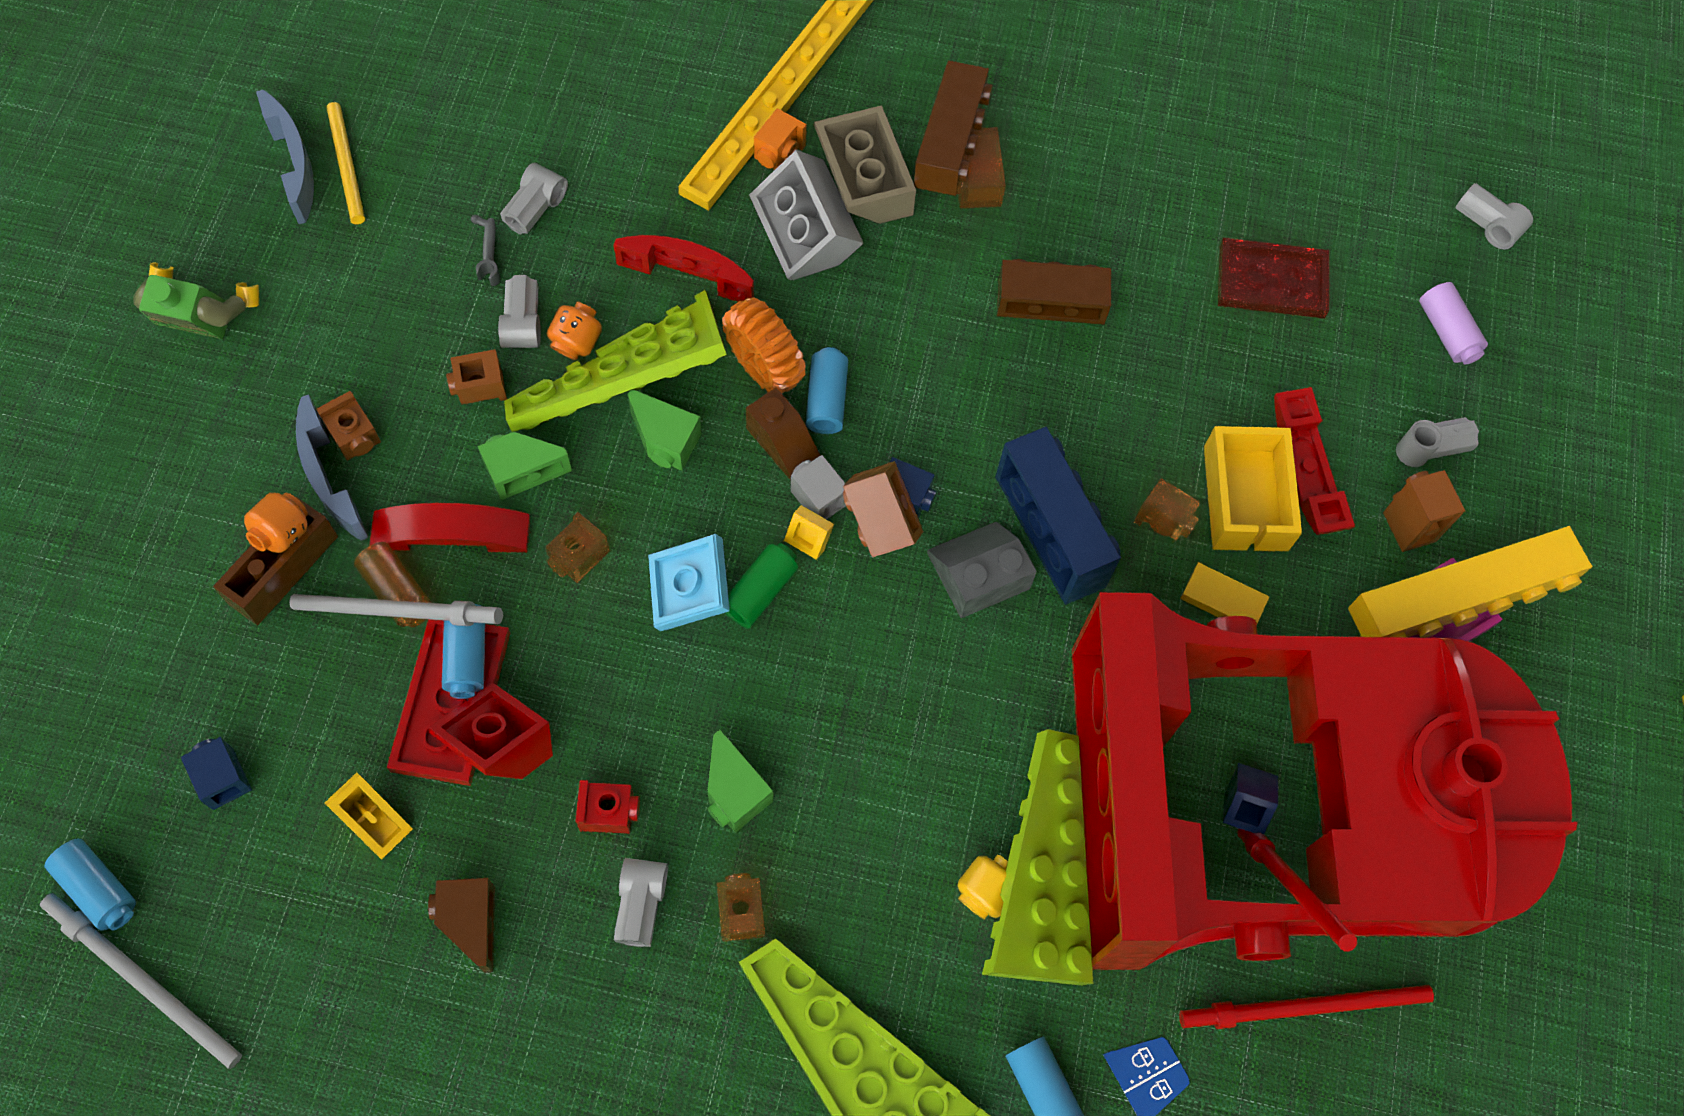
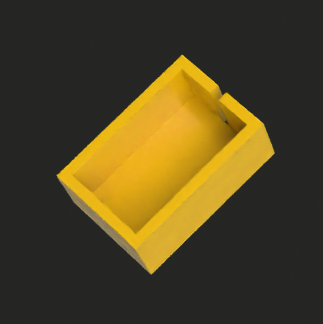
(1252, 488)

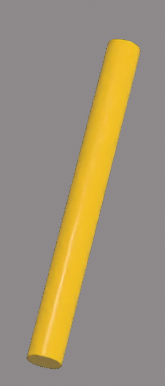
(345, 163)

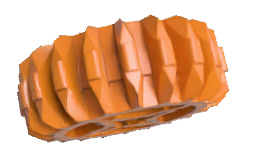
(763, 345)

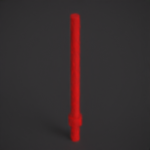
(1263, 851)
(1226, 1014)

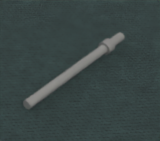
(458, 613)
(80, 928)

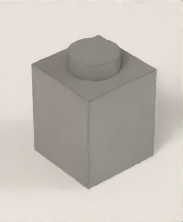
(818, 487)

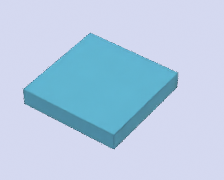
(688, 582)

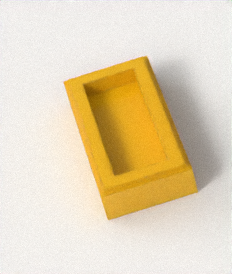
(1222, 594)

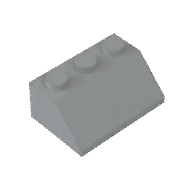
(805, 216)

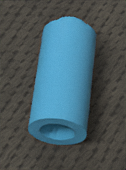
(827, 391)
(463, 659)
(91, 885)
(1043, 1080)

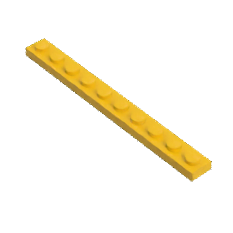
(777, 90)

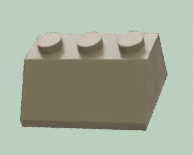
(867, 165)

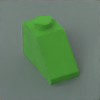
(664, 429)
(522, 462)
(734, 786)

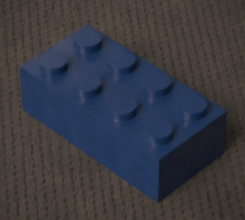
(1057, 515)

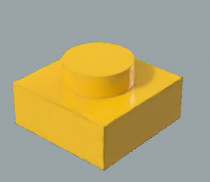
(808, 532)

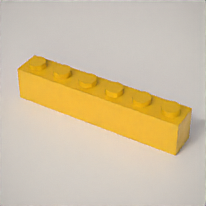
(1472, 587)

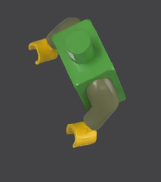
(189, 305)

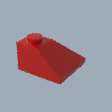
(496, 734)

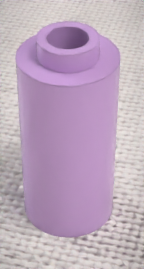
(1454, 323)

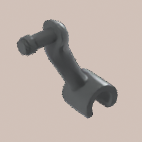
(487, 265)

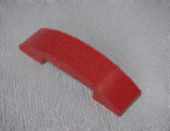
(644, 251)
(1317, 493)
(451, 525)

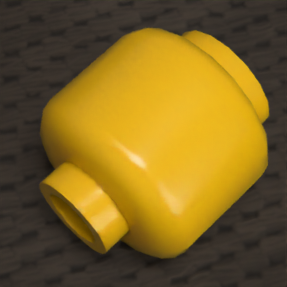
(983, 885)

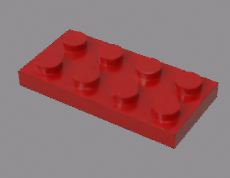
(414, 748)

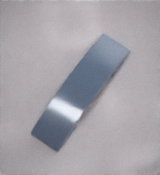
(299, 183)
(312, 435)

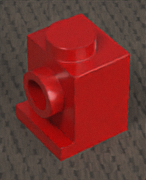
(593, 818)

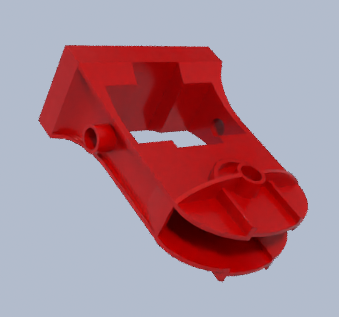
(1429, 770)

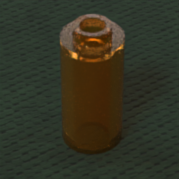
(390, 578)

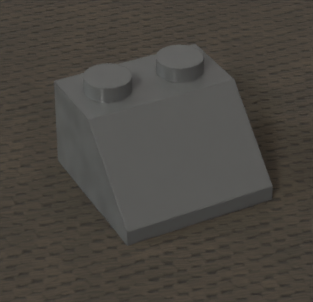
(982, 568)

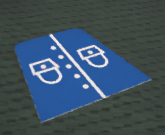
(1148, 1075)

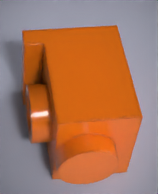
(779, 139)

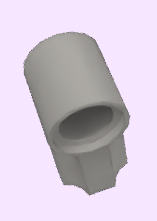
(537, 192)
(1501, 222)
(520, 322)
(1434, 440)
(640, 890)

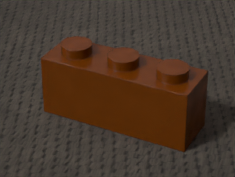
(1054, 291)
(265, 577)

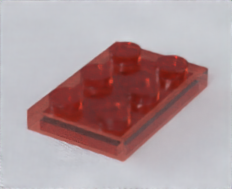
(1273, 278)

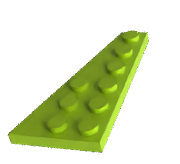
(625, 364)
(1045, 888)
(842, 1050)

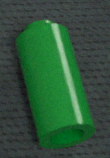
(761, 584)

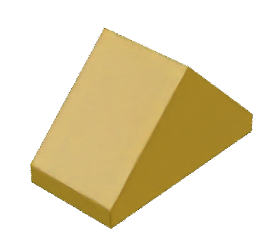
(368, 815)

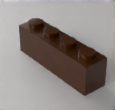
(951, 128)

